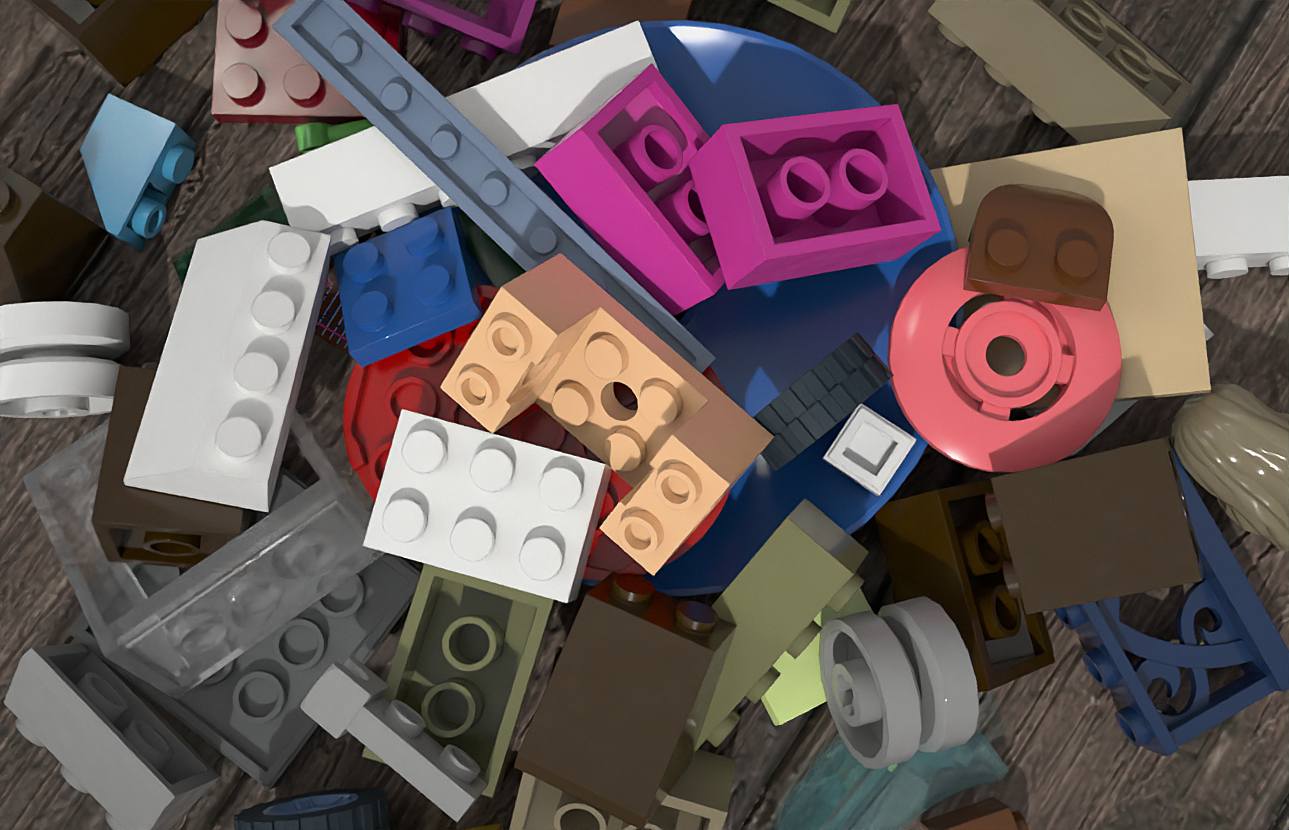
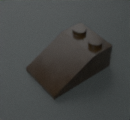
(123, 34)

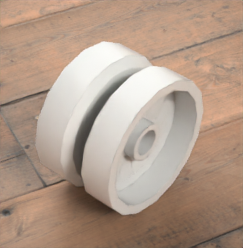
(60, 358)

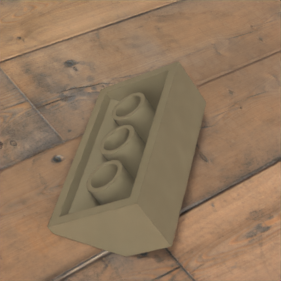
(1069, 62)

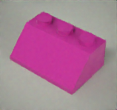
(635, 191)

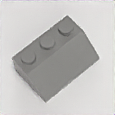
(106, 737)

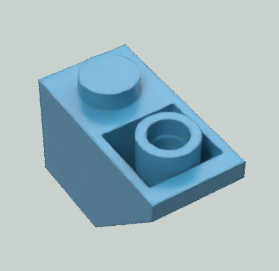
(134, 168)

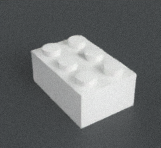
(488, 506)

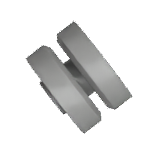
(898, 682)

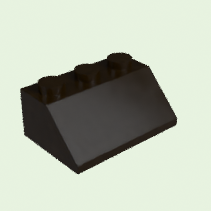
(949, 553)

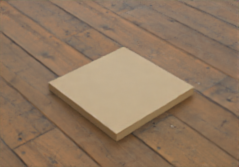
(1153, 253)

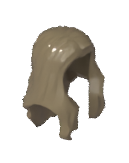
(1238, 455)

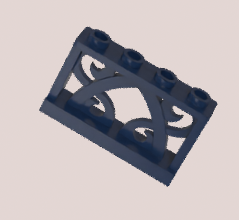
(1241, 636)

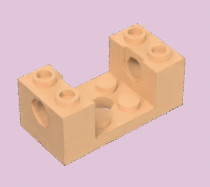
(564, 345)

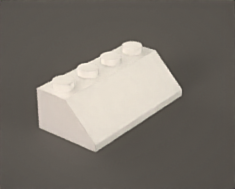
(233, 366)

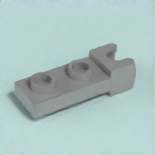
(352, 701)

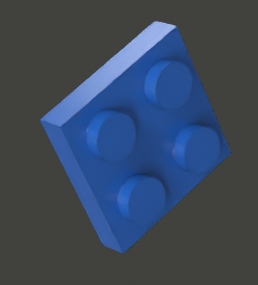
(406, 287)

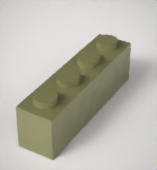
(774, 607)

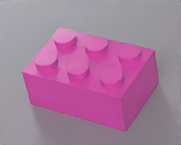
(812, 194)

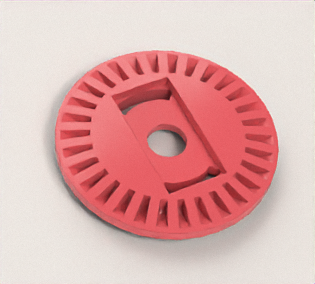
(966, 406)

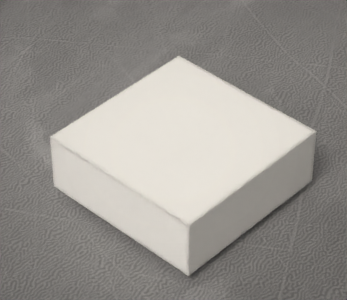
(869, 449)

